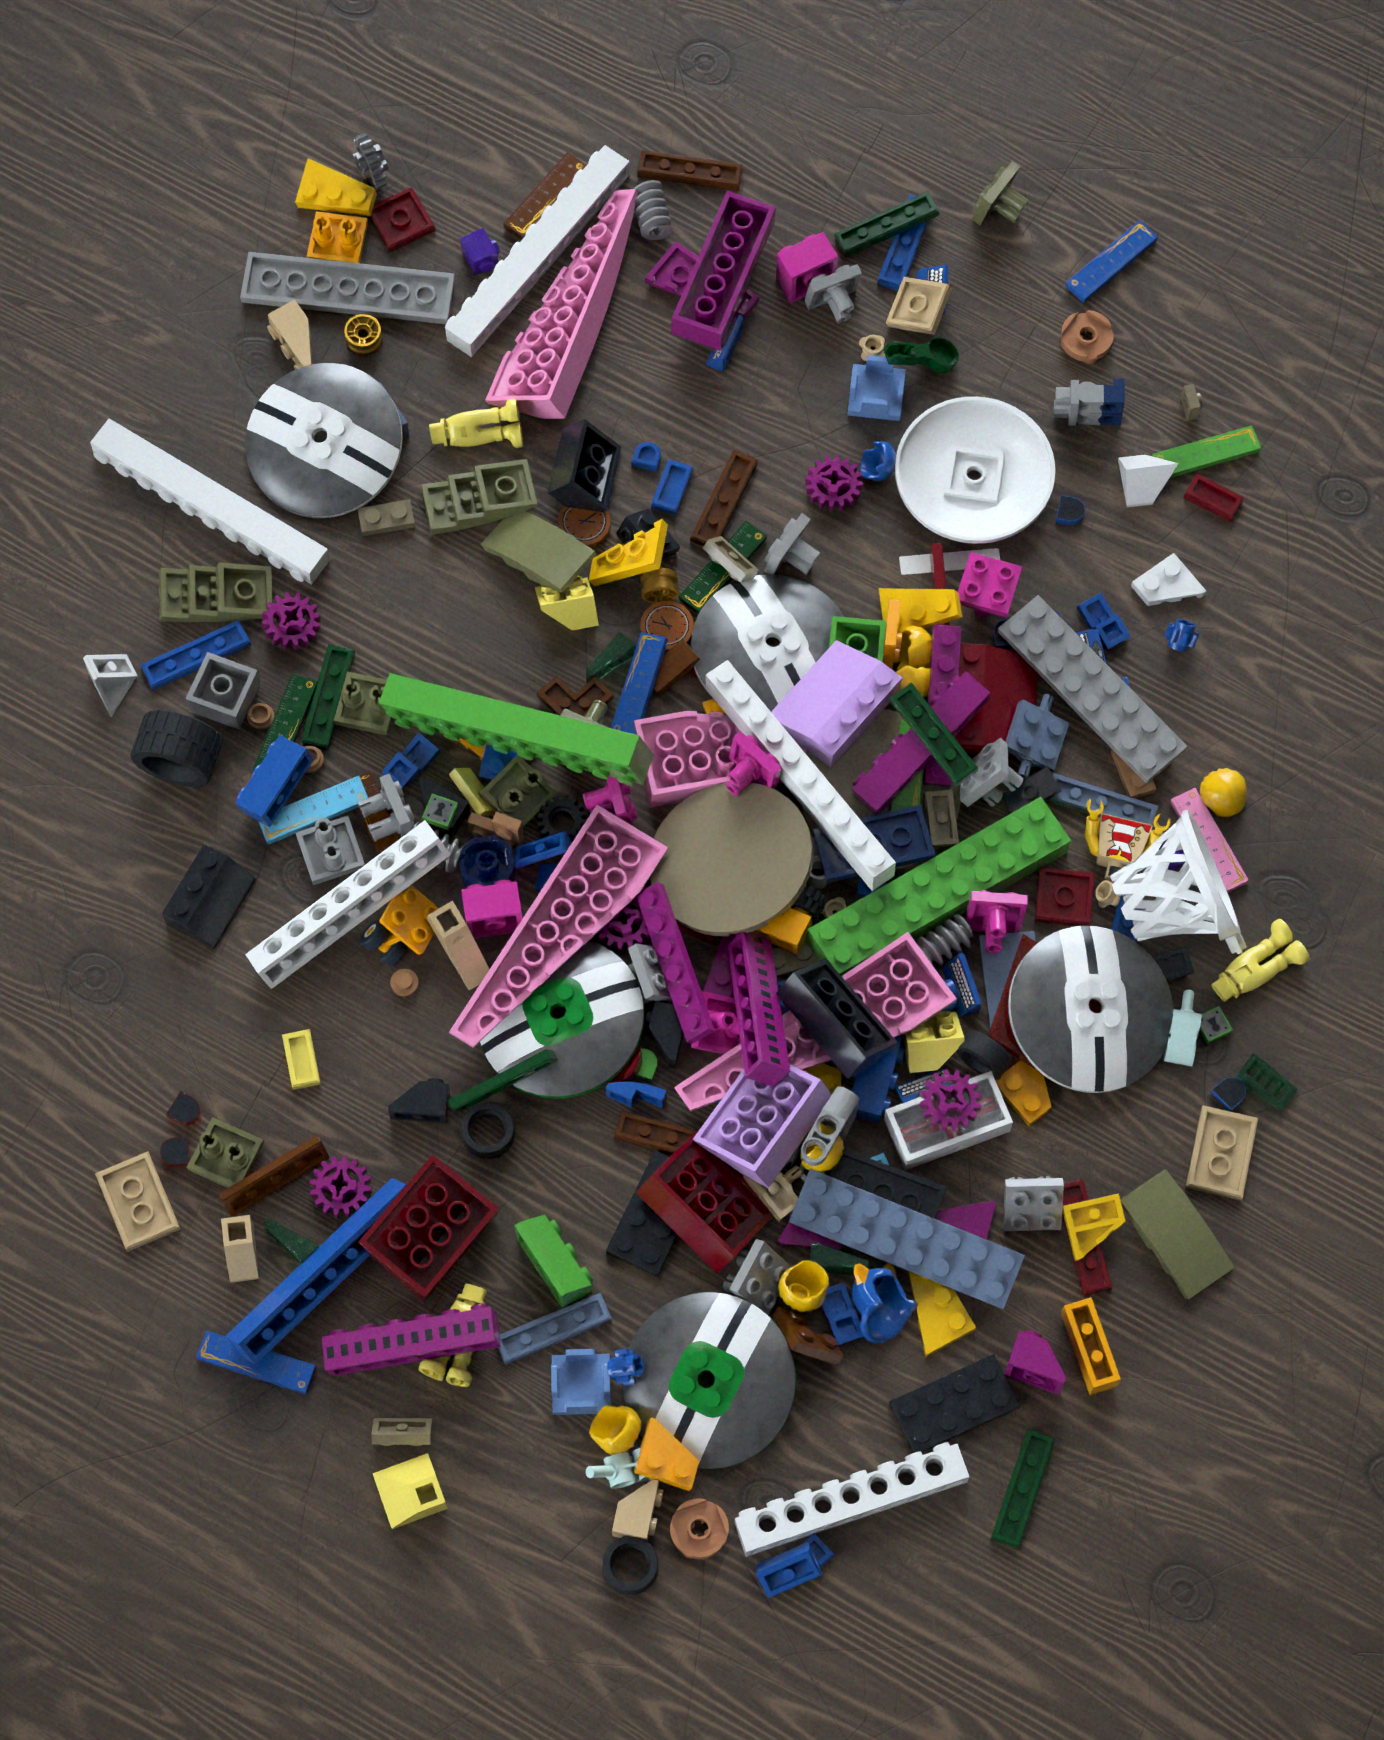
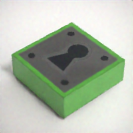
(440, 811)
(1214, 1025)

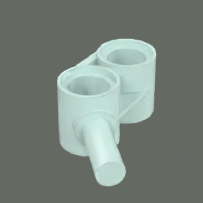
(1183, 1032)
(618, 1470)

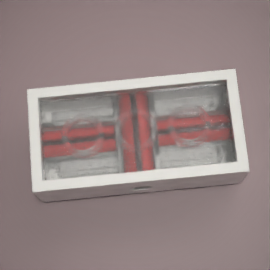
(921, 1143)

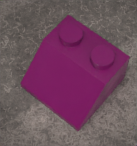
(1035, 1363)

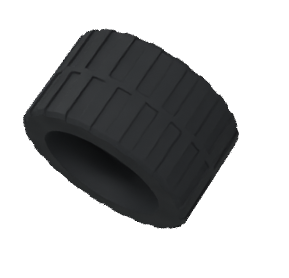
(176, 748)

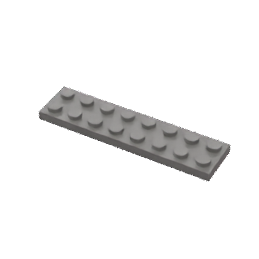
(348, 287)
(1092, 689)

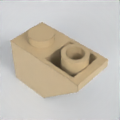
(240, 1248)
(636, 1512)

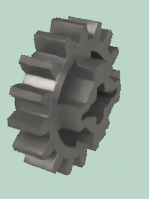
(370, 161)

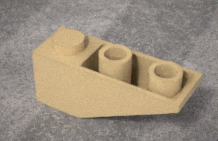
(293, 331)
(459, 944)

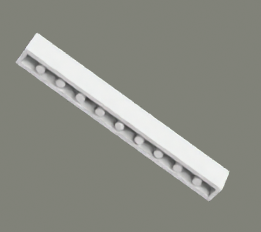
(537, 250)
(210, 502)
(801, 776)

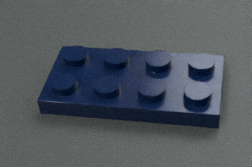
(900, 833)

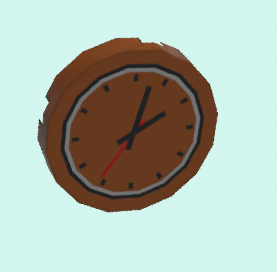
(585, 525)
(668, 620)

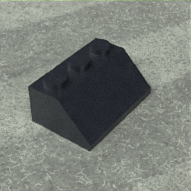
(584, 467)
(208, 896)

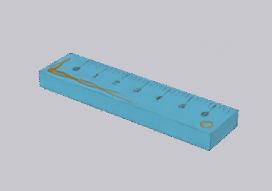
(307, 811)

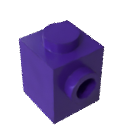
(480, 251)

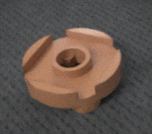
(1086, 350)
(683, 1522)

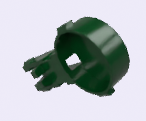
(937, 354)

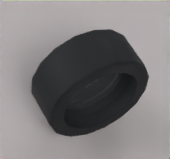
(984, 1054)
(474, 1113)
(609, 1556)

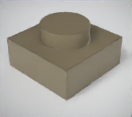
(1191, 402)

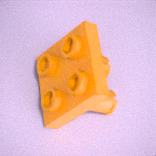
(337, 237)

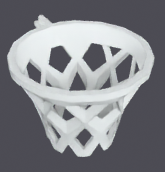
(1168, 912)

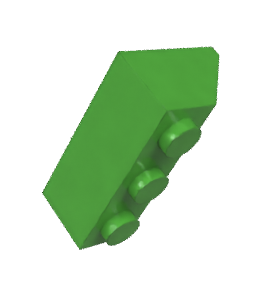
(860, 634)
(554, 1259)

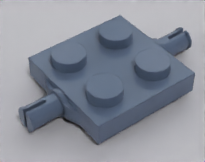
(1036, 736)

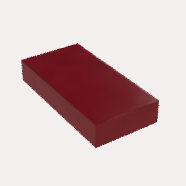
(1213, 497)

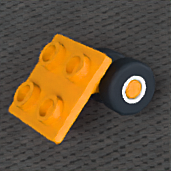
(400, 927)

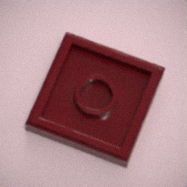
(401, 219)
(1064, 896)

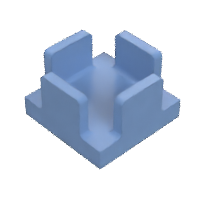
(876, 390)
(580, 1382)

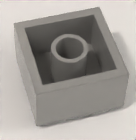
(223, 690)

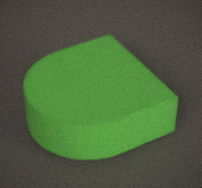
(648, 1066)

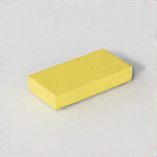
(470, 788)
(301, 1059)

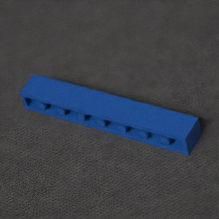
(310, 1281)

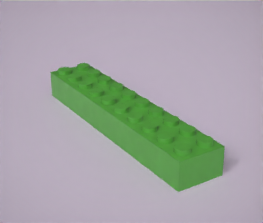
(517, 729)
(941, 886)

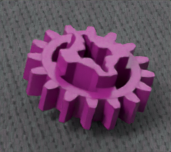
(846, 478)
(288, 611)
(614, 926)
(959, 1107)
(329, 1185)

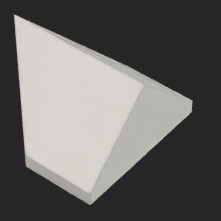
(1144, 478)
(111, 677)

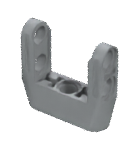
(838, 1113)

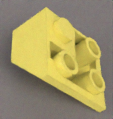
(573, 607)
(933, 1042)
(410, 1491)

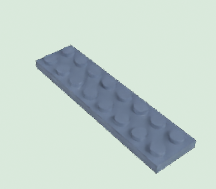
(906, 1238)

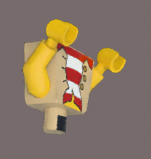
(1117, 839)

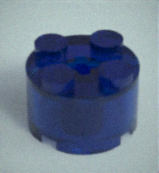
(486, 851)

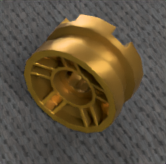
(354, 331)
(659, 585)

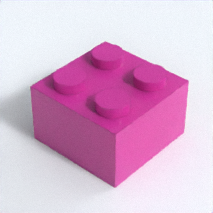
(802, 263)
(492, 908)

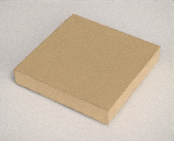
(919, 305)

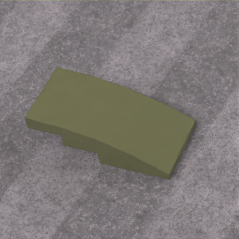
(479, 496)
(539, 550)
(214, 593)
(1176, 1234)

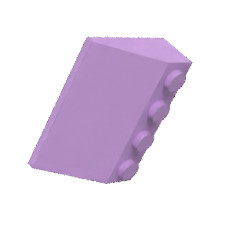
(836, 701)
(763, 1125)

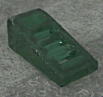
(614, 655)
(1253, 1085)
(295, 1244)
(834, 1260)

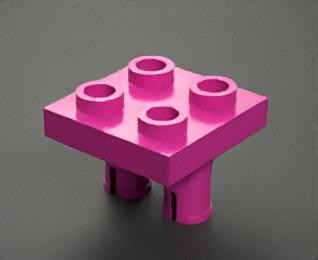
(988, 585)
(751, 764)
(613, 799)
(995, 916)
(725, 1022)

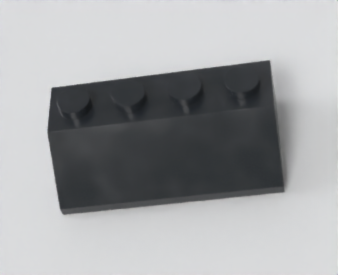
(836, 1017)

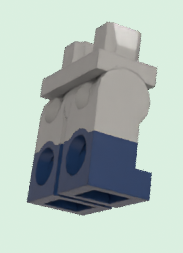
(1091, 403)

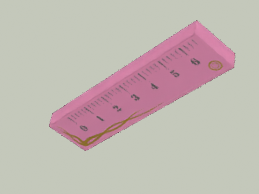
(1225, 860)

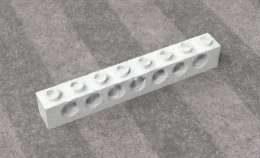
(347, 904)
(869, 1503)

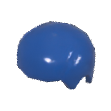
(879, 462)

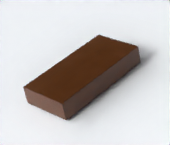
(675, 665)

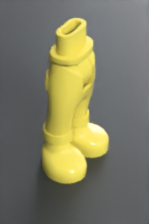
(464, 429)
(1245, 972)
(458, 1372)

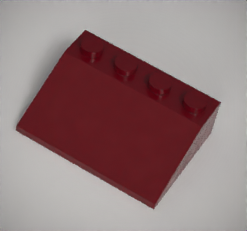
(1007, 680)
(705, 1203)
(428, 1227)

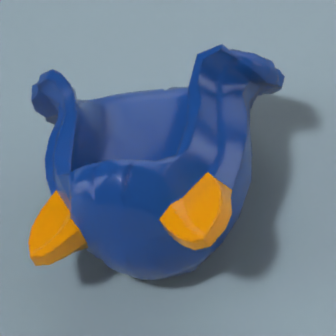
(880, 1302)

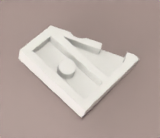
(1167, 582)

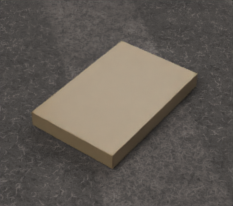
(1221, 1152)
(137, 1201)

